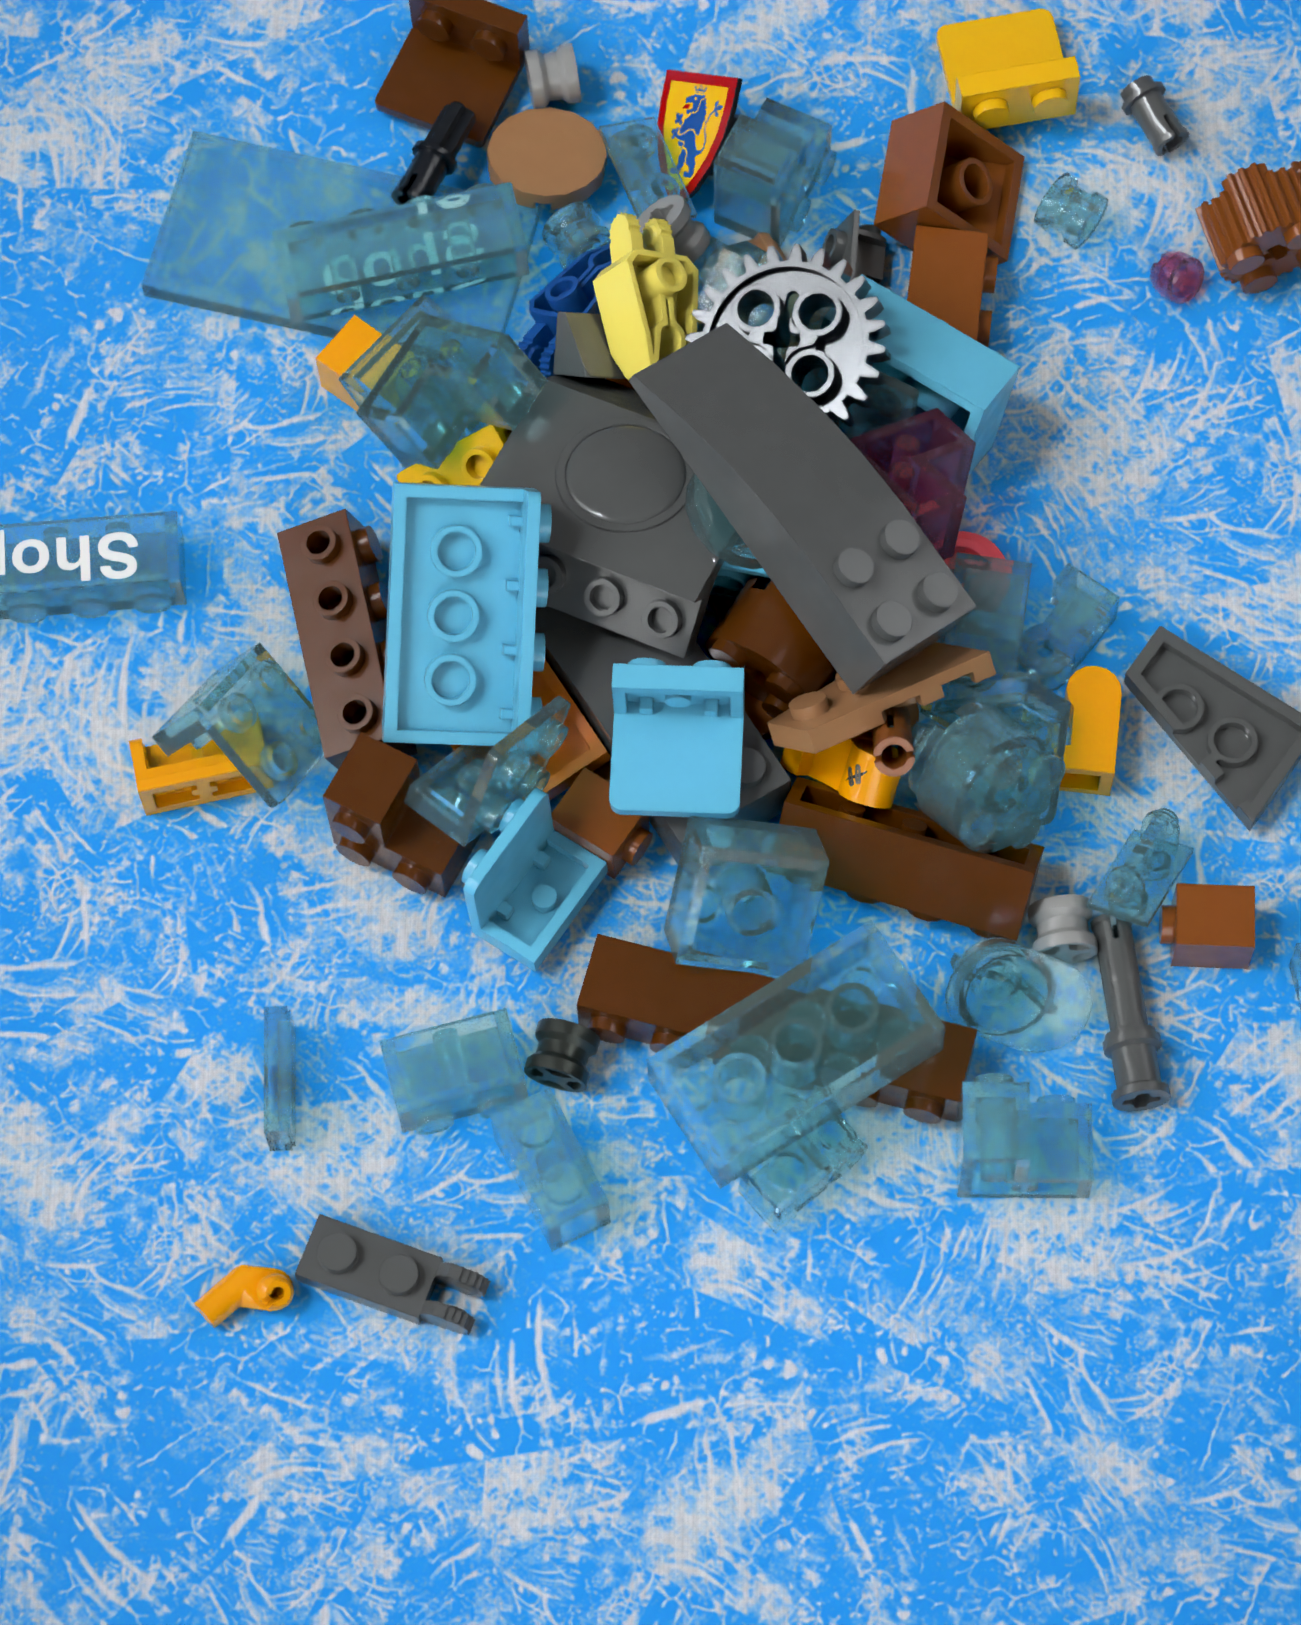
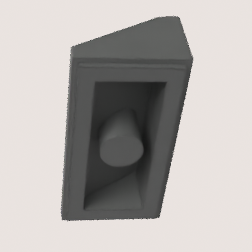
(583, 347)

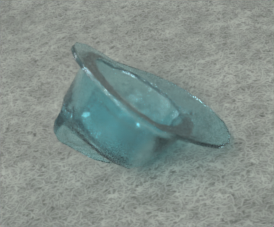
(1017, 995)

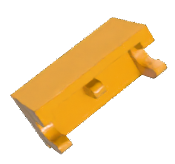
(184, 777)

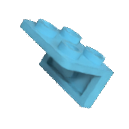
(677, 739)
(529, 882)

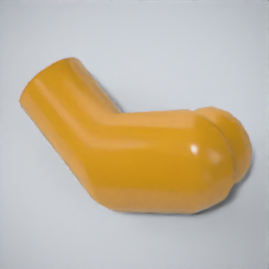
(246, 1288)

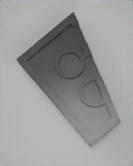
(1220, 721)

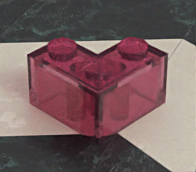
(927, 469)

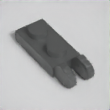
(386, 1275)

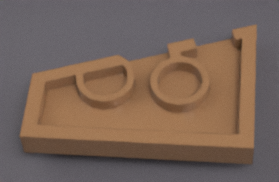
(835, 714)

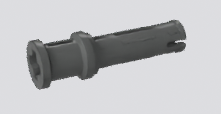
(1131, 1040)

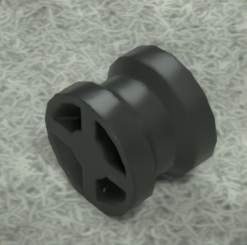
(562, 1055)

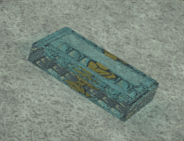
(279, 1078)

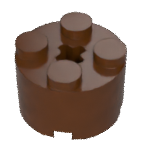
(771, 646)

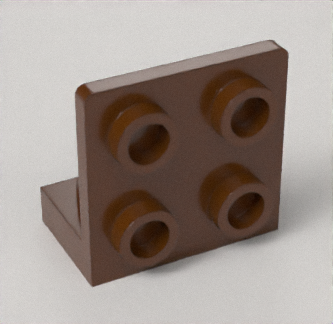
(456, 54)

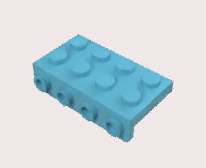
(463, 612)

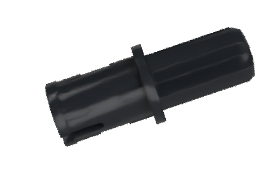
(436, 154)

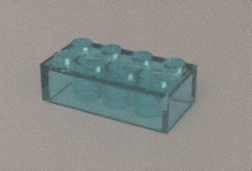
(796, 1053)

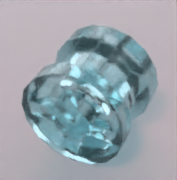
(1071, 210)
(574, 231)

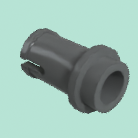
(1147, 104)

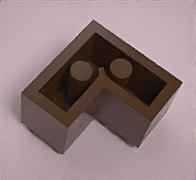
(377, 826)

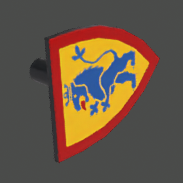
(696, 120)

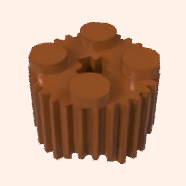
(1255, 225)

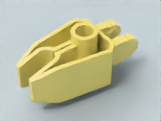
(645, 294)

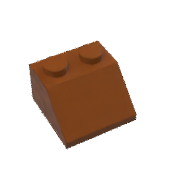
(949, 176)

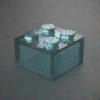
(745, 895)

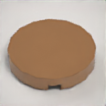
(547, 157)

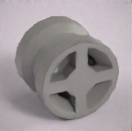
(552, 76)
(689, 236)
(1063, 927)

